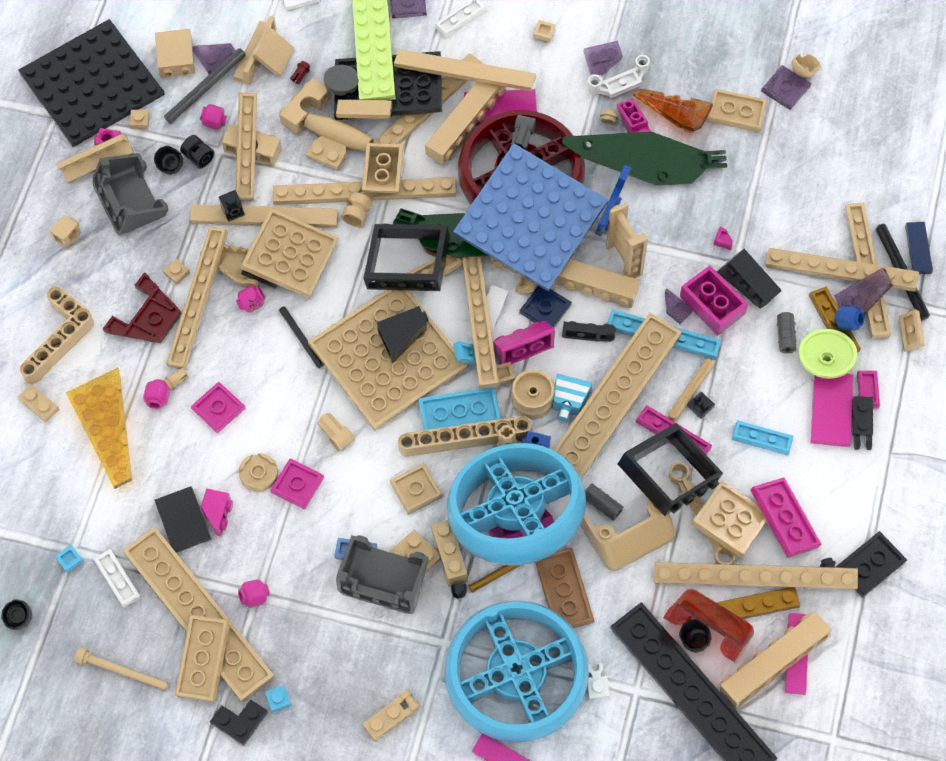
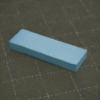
(762, 437)

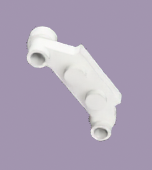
(620, 83)

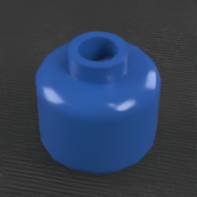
(849, 318)

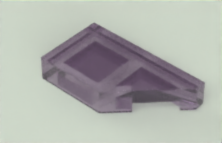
(676, 307)

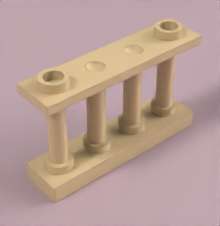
(628, 244)

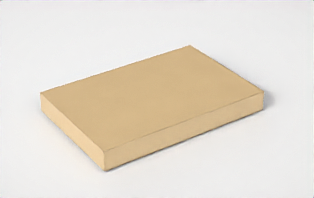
(737, 110)

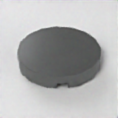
(341, 79)

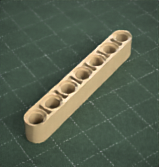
(454, 434)

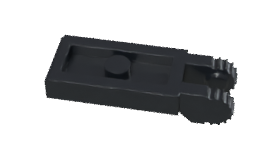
(588, 331)
(862, 420)

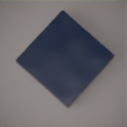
(545, 306)

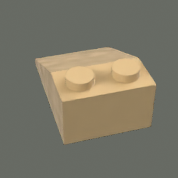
(383, 168)

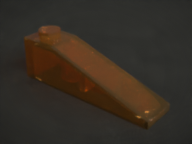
(682, 113)

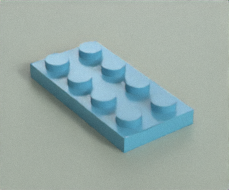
(459, 408)

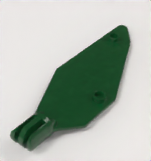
(650, 155)
(457, 247)

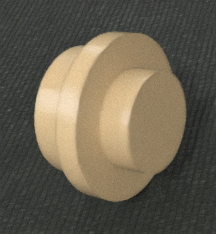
(608, 116)

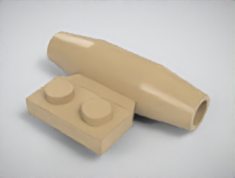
(333, 140)

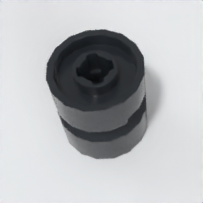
(196, 151)

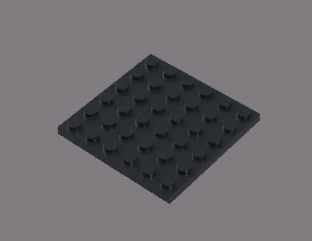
(91, 82)

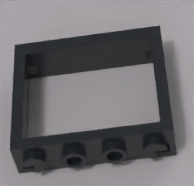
(407, 281)
(689, 450)

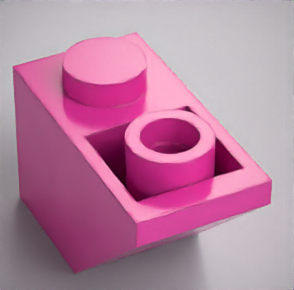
(215, 508)

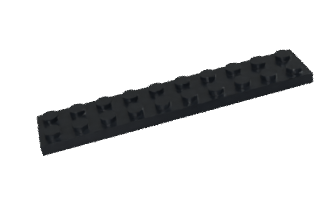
(689, 687)

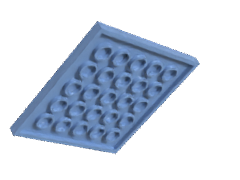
(530, 217)

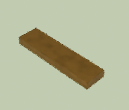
(827, 309)

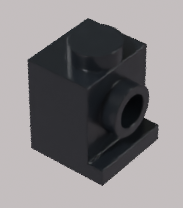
(231, 205)

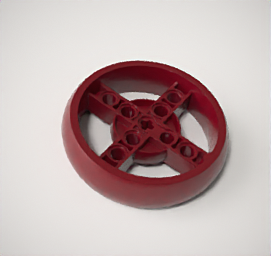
(499, 129)

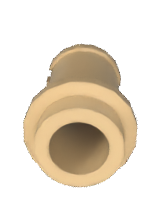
(176, 378)

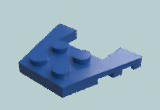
(613, 201)

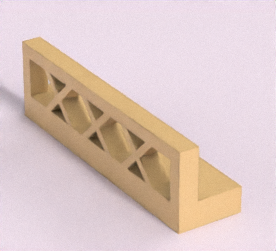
(249, 65)
(87, 161)

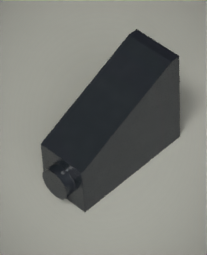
(402, 331)

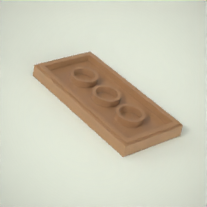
(565, 587)

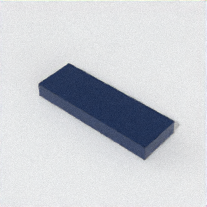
(919, 247)

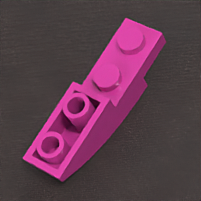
(632, 117)

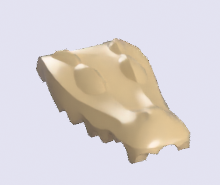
(231, 263)

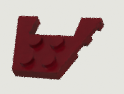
(153, 318)

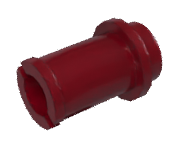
(302, 69)

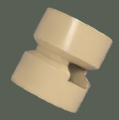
(356, 209)

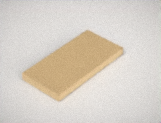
(202, 658)

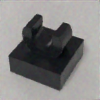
(701, 405)

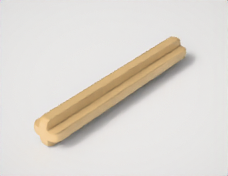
(690, 390)

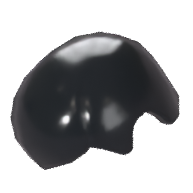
(168, 160)
(16, 614)
(695, 635)

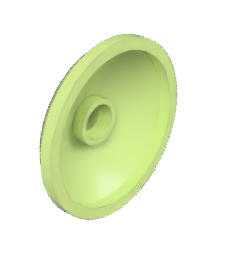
(830, 346)

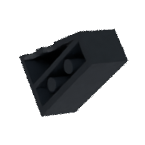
(749, 279)

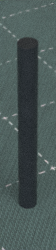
(301, 337)

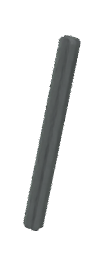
(204, 86)

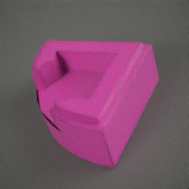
(723, 239)

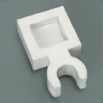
(597, 685)

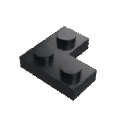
(242, 726)

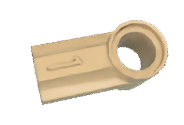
(338, 435)
(506, 435)

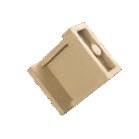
(174, 53)

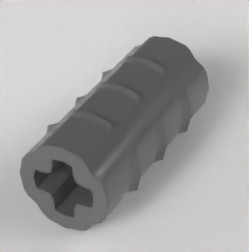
(786, 332)
(603, 502)

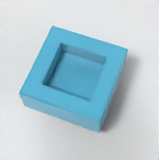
(69, 558)
(278, 698)

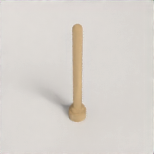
(83, 656)

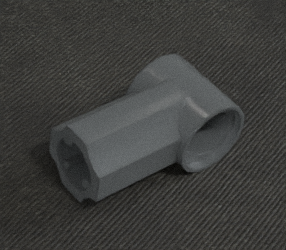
(523, 130)

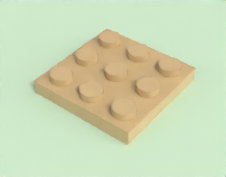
(730, 519)

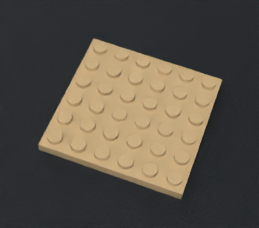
(364, 369)

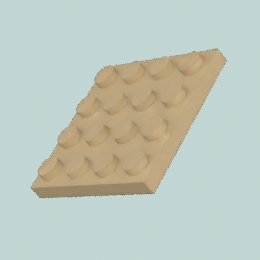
(289, 253)

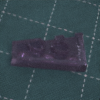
(866, 291)

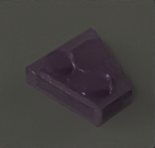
(213, 55)
(602, 57)

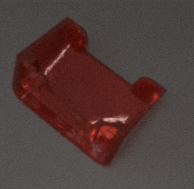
(735, 630)

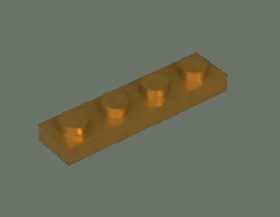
(763, 603)

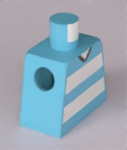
(570, 396)

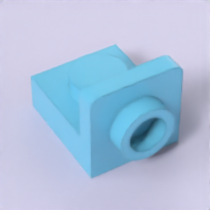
(465, 353)

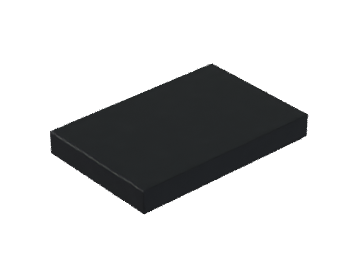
(182, 519)
(874, 561)

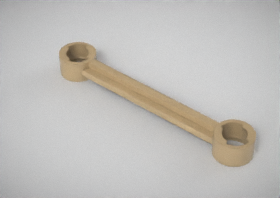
(696, 505)

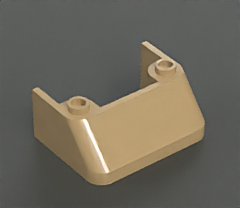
(633, 543)

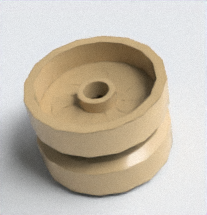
(533, 394)

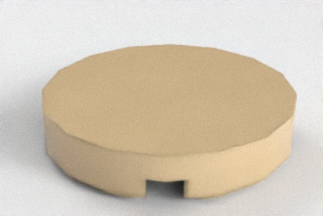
(258, 472)

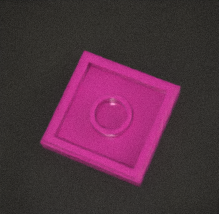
(218, 407)
(297, 483)

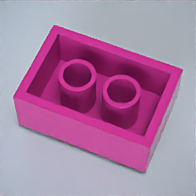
(713, 300)

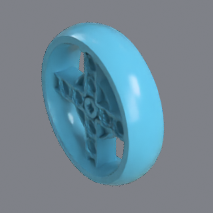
(516, 504)
(540, 722)

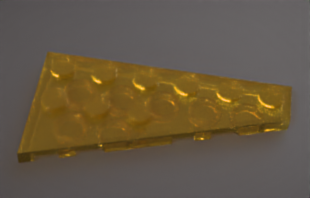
(103, 418)

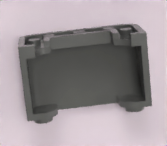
(125, 193)
(381, 576)

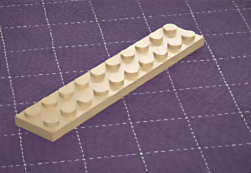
(617, 392)
(185, 596)

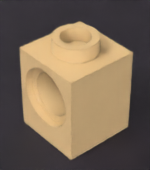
(65, 231)

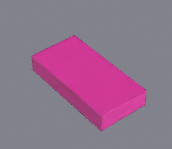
(868, 386)

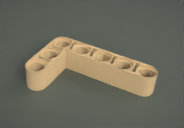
(60, 336)

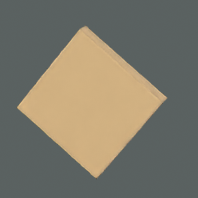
(273, 51)
(416, 488)

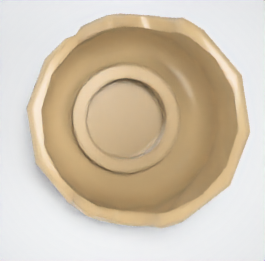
(805, 66)

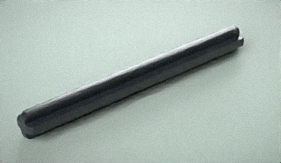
(898, 262)

